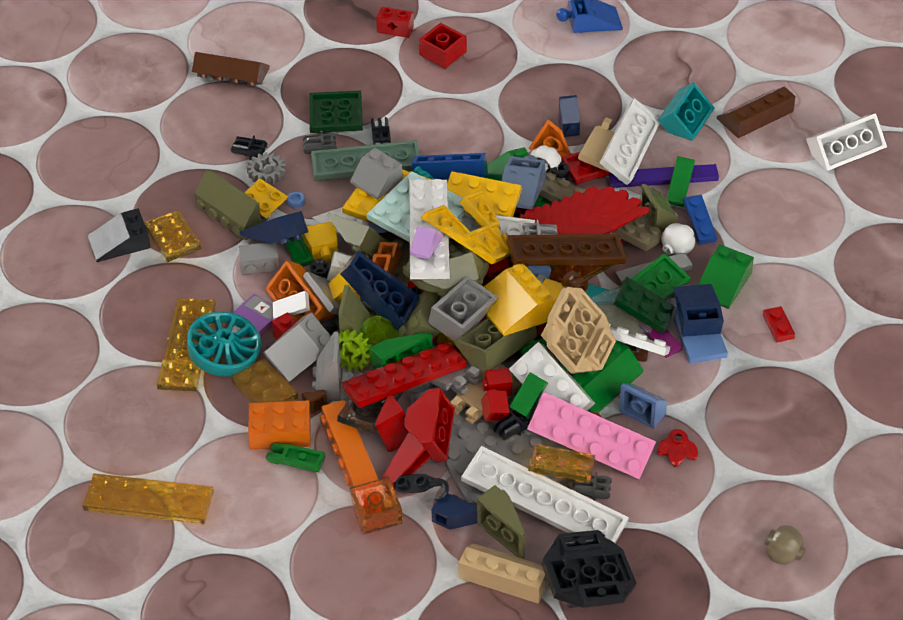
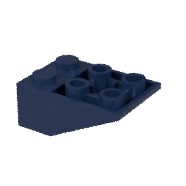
(698, 310)

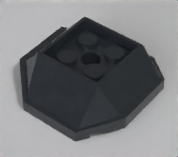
(588, 570)

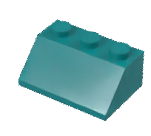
(686, 112)

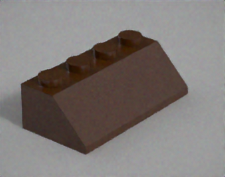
(228, 67)
(758, 112)

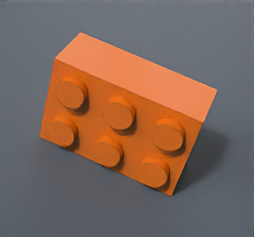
(279, 423)

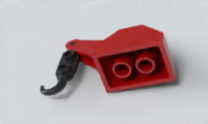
(428, 437)

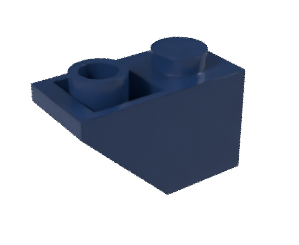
(454, 512)

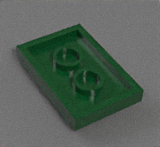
(644, 305)

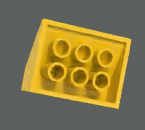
(520, 300)

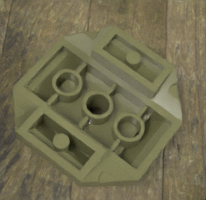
(461, 264)

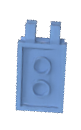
(701, 347)

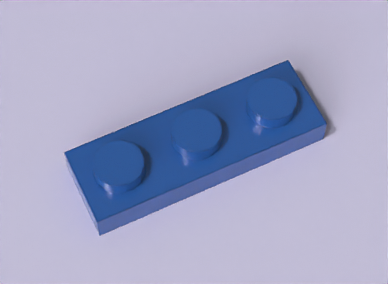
(700, 219)

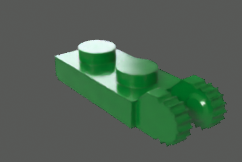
(296, 456)

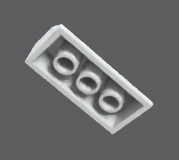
(847, 142)

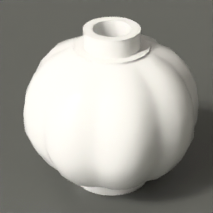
(549, 154)
(677, 239)

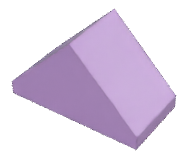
(425, 242)

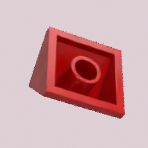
(391, 424)

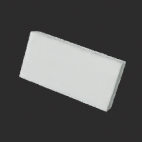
(293, 305)

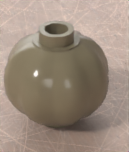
(784, 545)

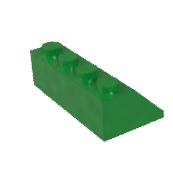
(606, 384)

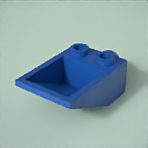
(590, 16)

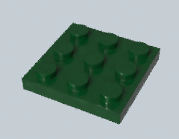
(335, 111)

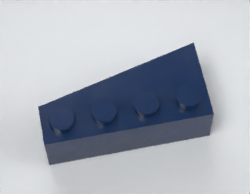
(380, 289)

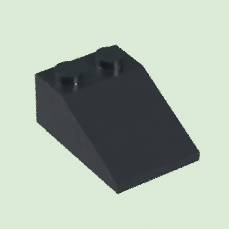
(120, 236)

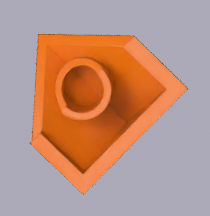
(553, 137)

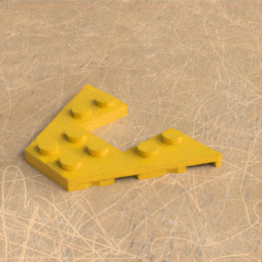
(485, 241)

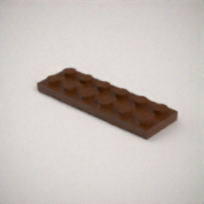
(566, 249)

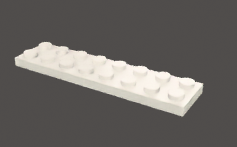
(424, 197)
(542, 496)

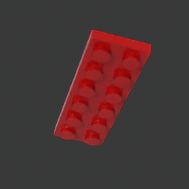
(403, 374)

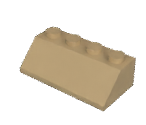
(502, 572)

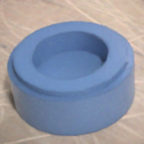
(296, 200)

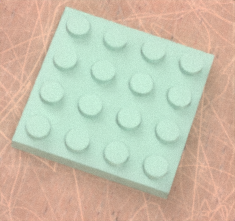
(394, 209)

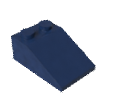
(278, 229)

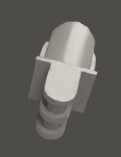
(539, 229)

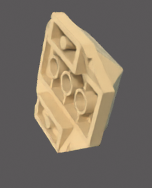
(578, 332)

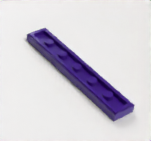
(664, 175)

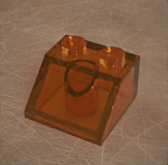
(376, 505)

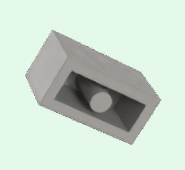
(258, 258)

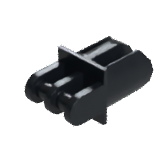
(380, 133)
(248, 146)
(511, 425)

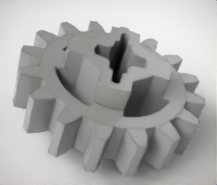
(266, 168)

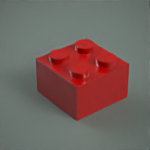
(442, 45)

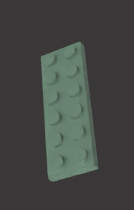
(344, 161)

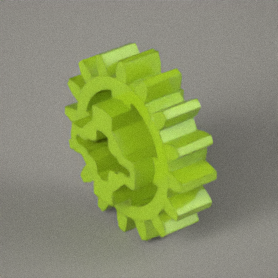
(353, 349)

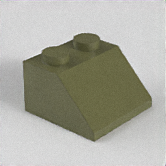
(660, 212)

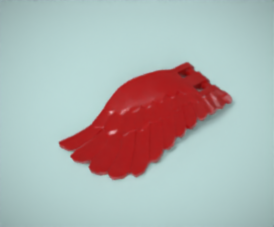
(589, 212)

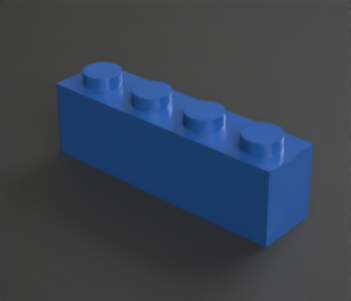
(441, 165)

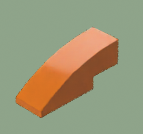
(387, 256)

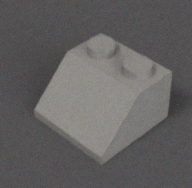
(377, 173)

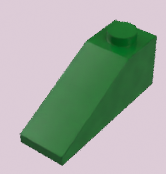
(398, 348)

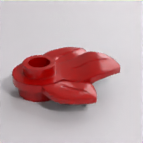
(677, 449)

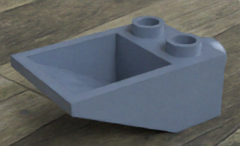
(529, 174)

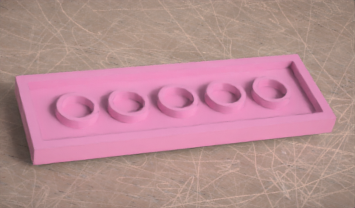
(591, 435)

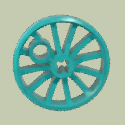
(223, 342)

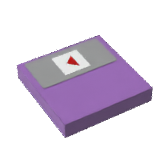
(257, 311)

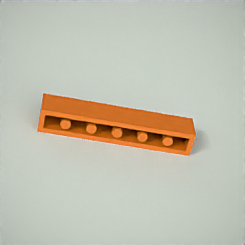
(348, 447)

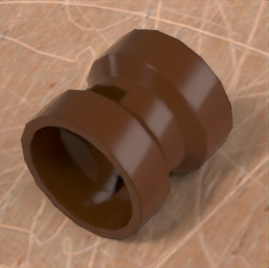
(572, 280)

